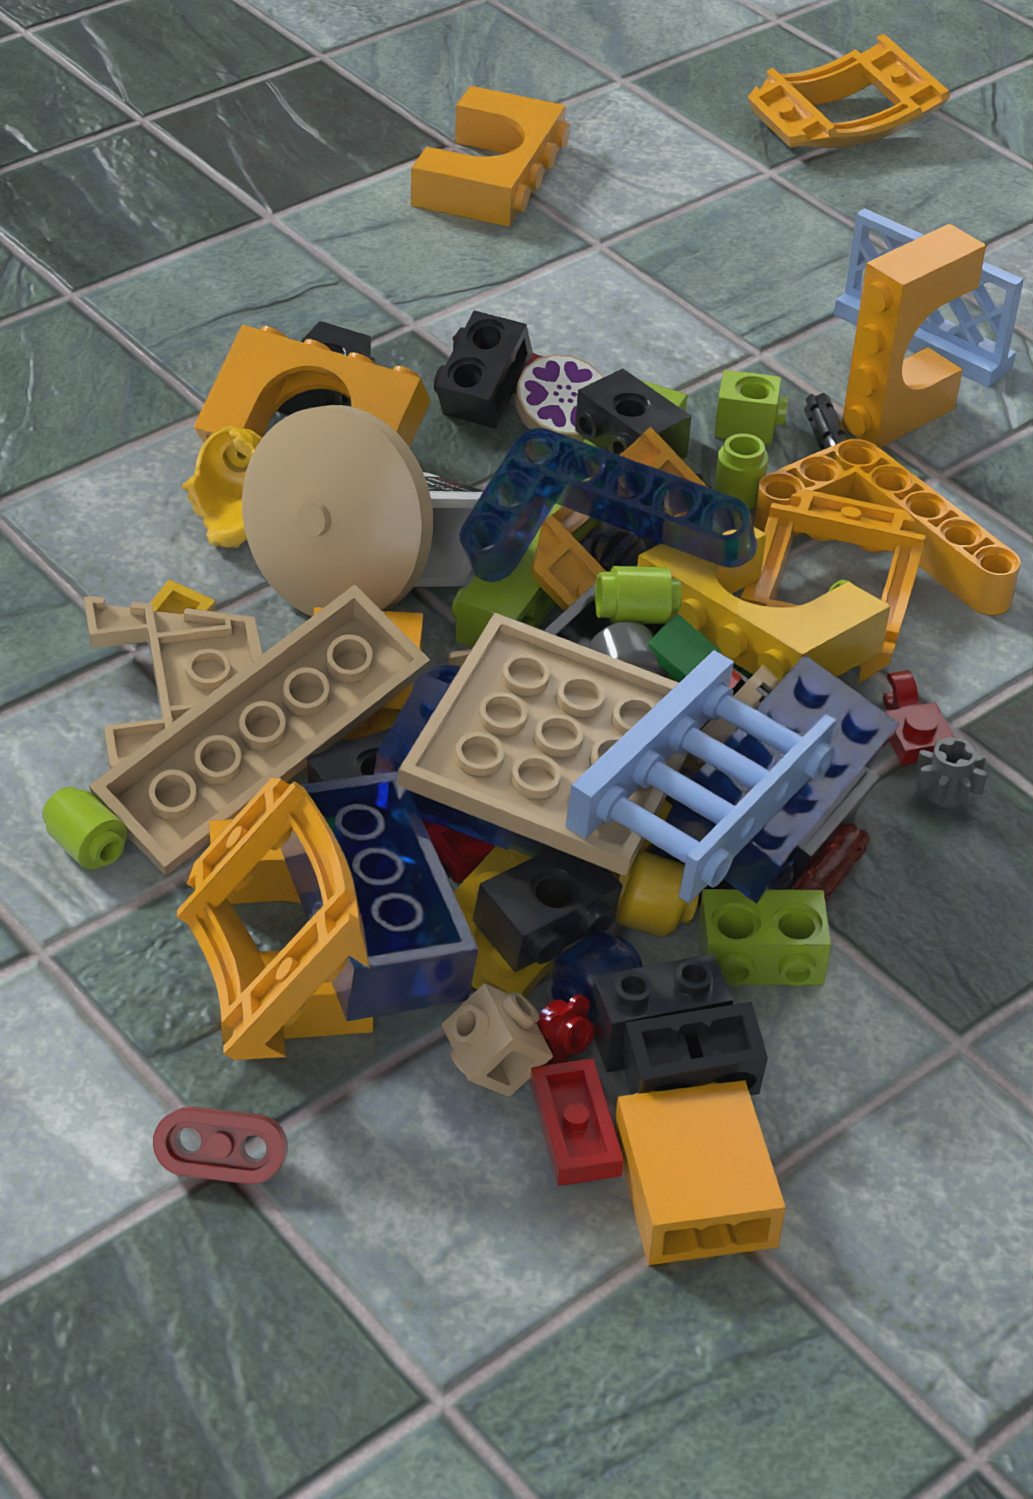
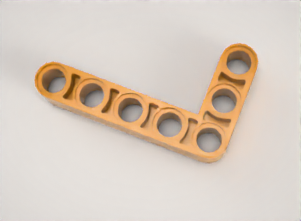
(955, 547)

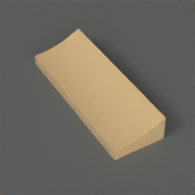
(259, 727)

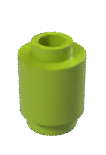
(741, 466)
(637, 594)
(84, 827)

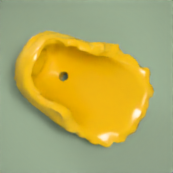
(219, 482)

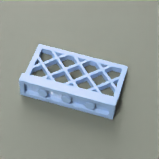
(961, 343)

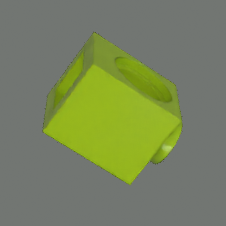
(750, 405)

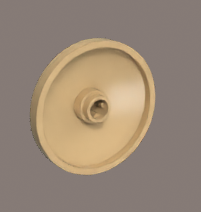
(337, 506)

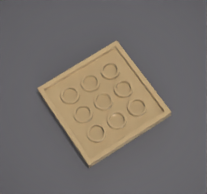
(525, 727)

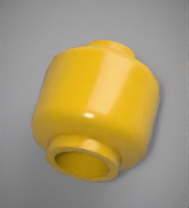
(651, 896)

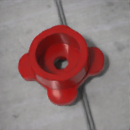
(566, 1027)

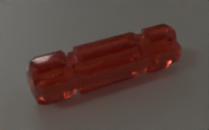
(835, 860)

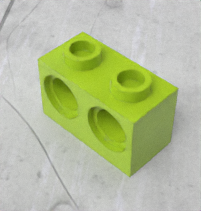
(767, 942)

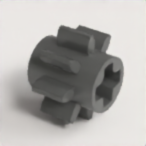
(951, 772)

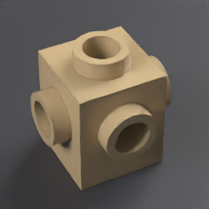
(496, 1039)

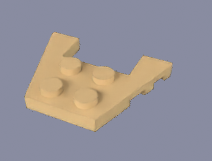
(188, 654)

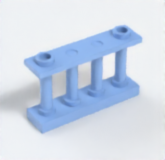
(674, 727)

